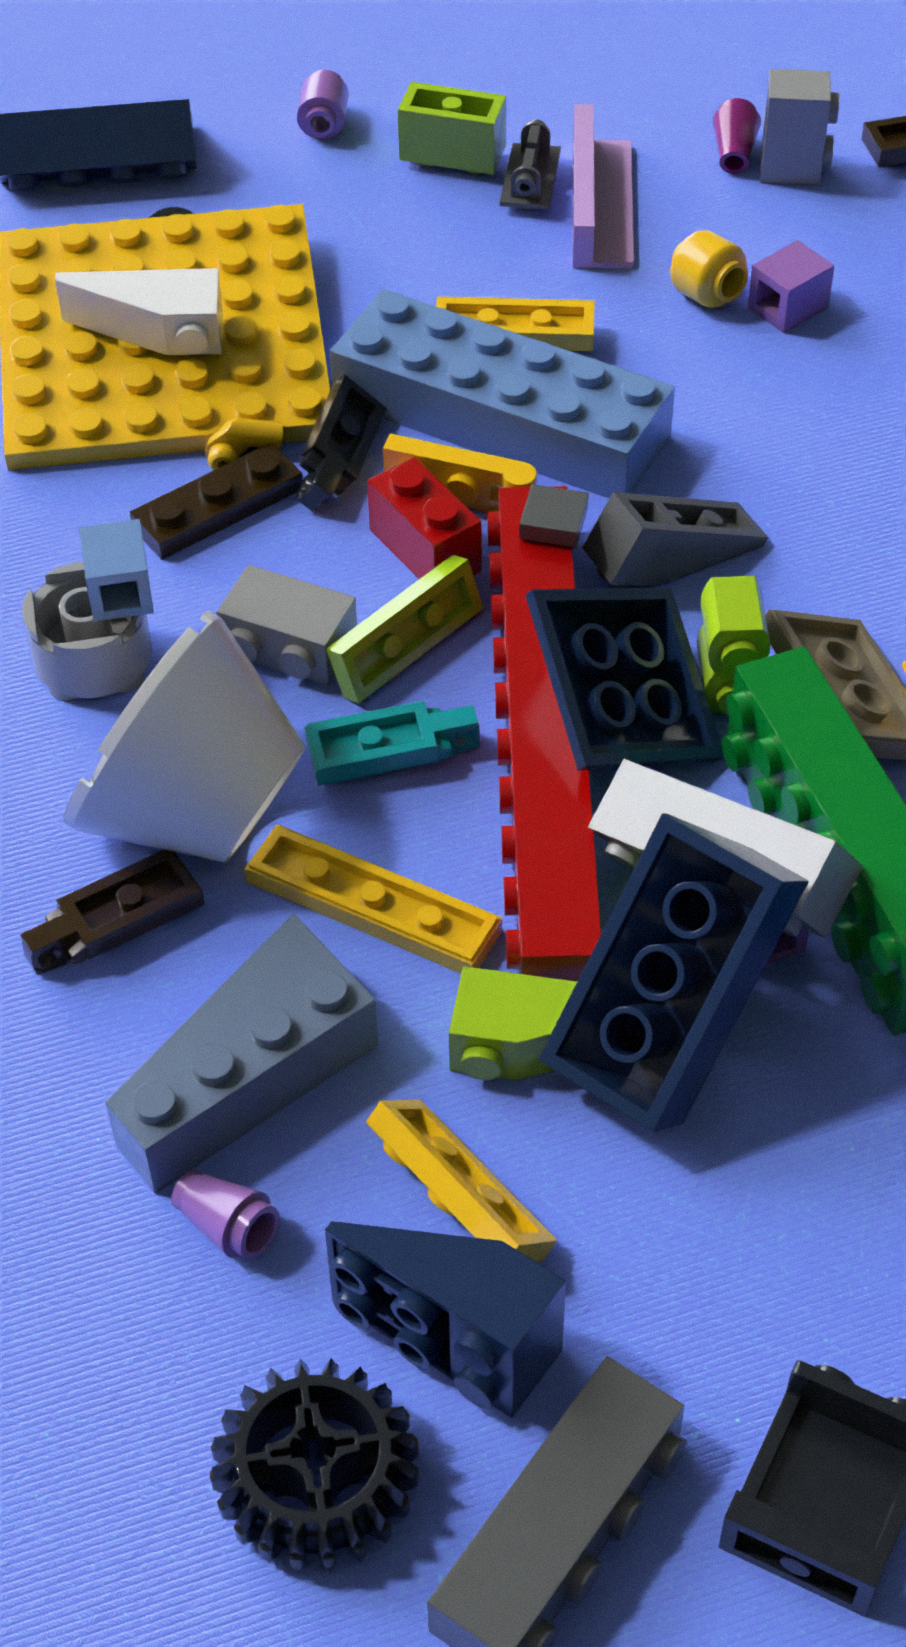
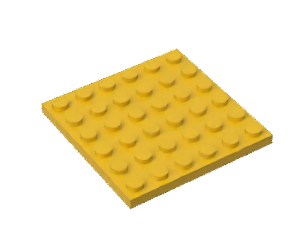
(104, 399)

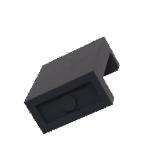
(825, 1489)

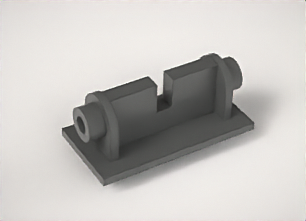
(531, 169)

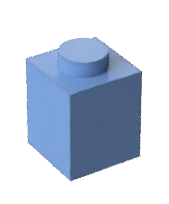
(116, 570)

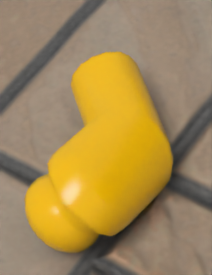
(238, 436)

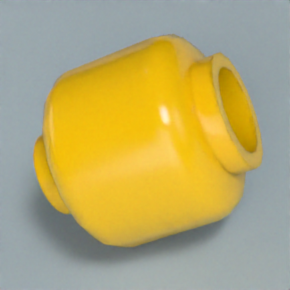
(709, 269)

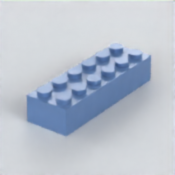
(506, 393)

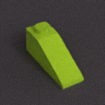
(504, 1023)

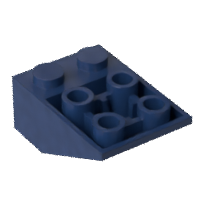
(453, 1305)

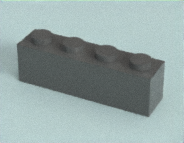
(560, 1515)

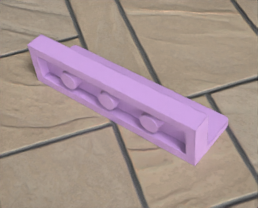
(601, 197)

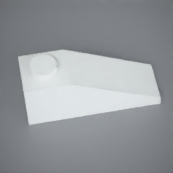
(148, 308)

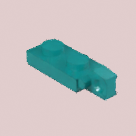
(388, 740)

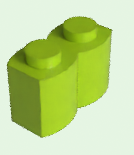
(730, 635)

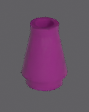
(735, 131)

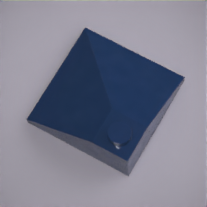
(624, 677)

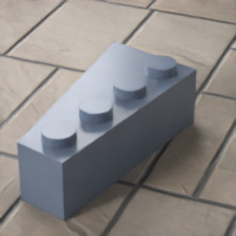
(243, 1055)

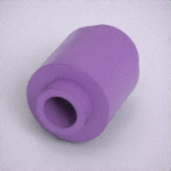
(322, 105)

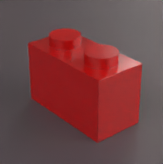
(422, 519)

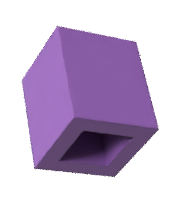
(790, 286)

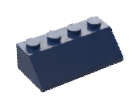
(96, 142)
(672, 972)

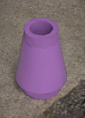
(227, 1213)

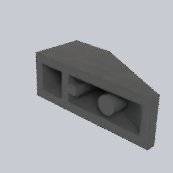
(664, 537)

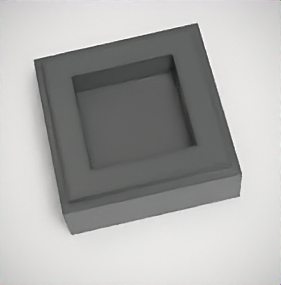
(553, 515)

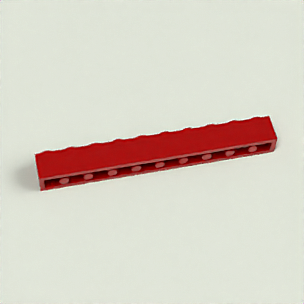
(545, 792)

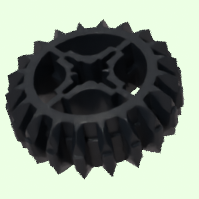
(247, 1472)

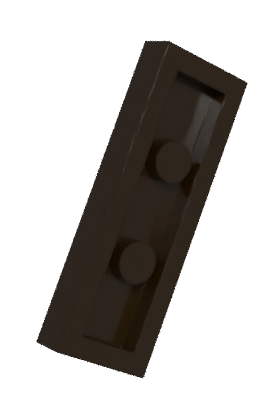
(217, 500)

